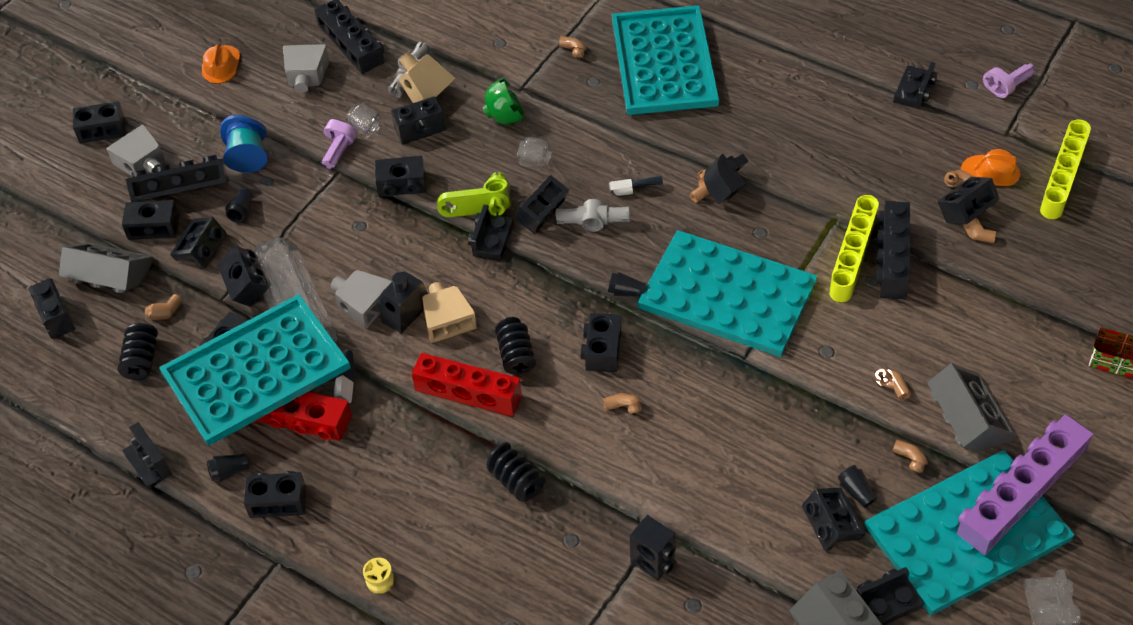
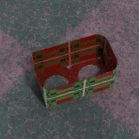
(1111, 343)

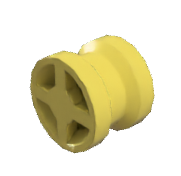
(375, 569)

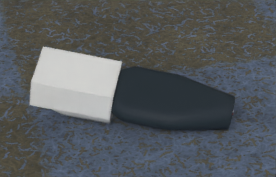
(624, 187)
(344, 383)

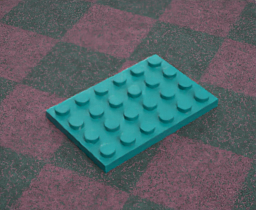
(664, 60)
(728, 293)
(254, 369)
(941, 563)

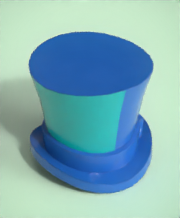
(243, 143)

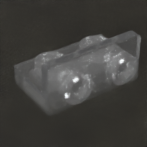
(1052, 600)

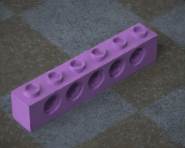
(986, 533)

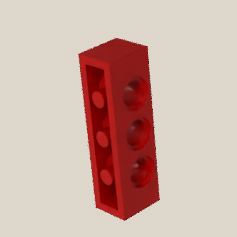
(467, 384)
(332, 424)

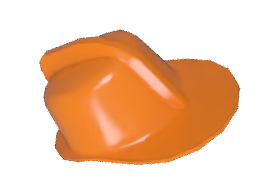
(220, 63)
(996, 164)

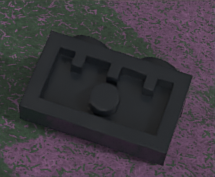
(915, 86)
(490, 234)
(199, 241)
(146, 457)
(832, 517)
(890, 596)

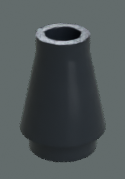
(238, 207)
(624, 285)
(226, 466)
(856, 484)

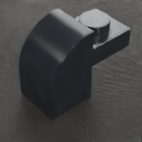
(723, 178)

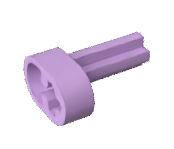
(1003, 84)
(341, 135)

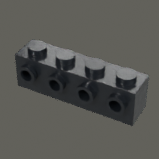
(350, 36)
(175, 180)
(894, 251)

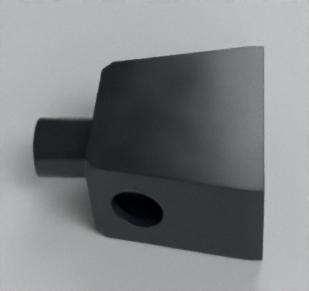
(402, 301)

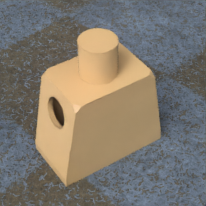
(423, 77)
(447, 312)

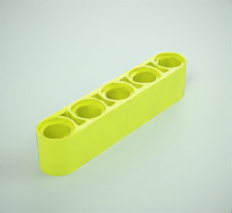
(1065, 169)
(853, 248)

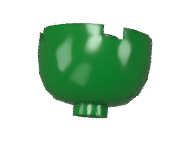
(502, 103)

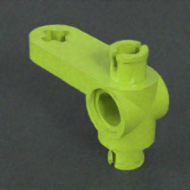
(470, 202)

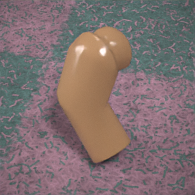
(573, 43)
(956, 177)
(701, 192)
(976, 232)
(163, 311)
(893, 380)
(622, 399)
(913, 452)

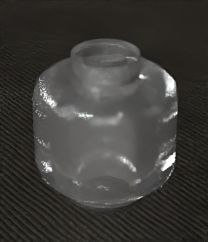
(364, 120)
(533, 153)

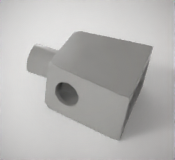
(305, 65)
(136, 152)
(360, 296)

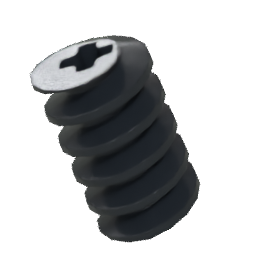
(515, 345)
(137, 351)
(514, 472)

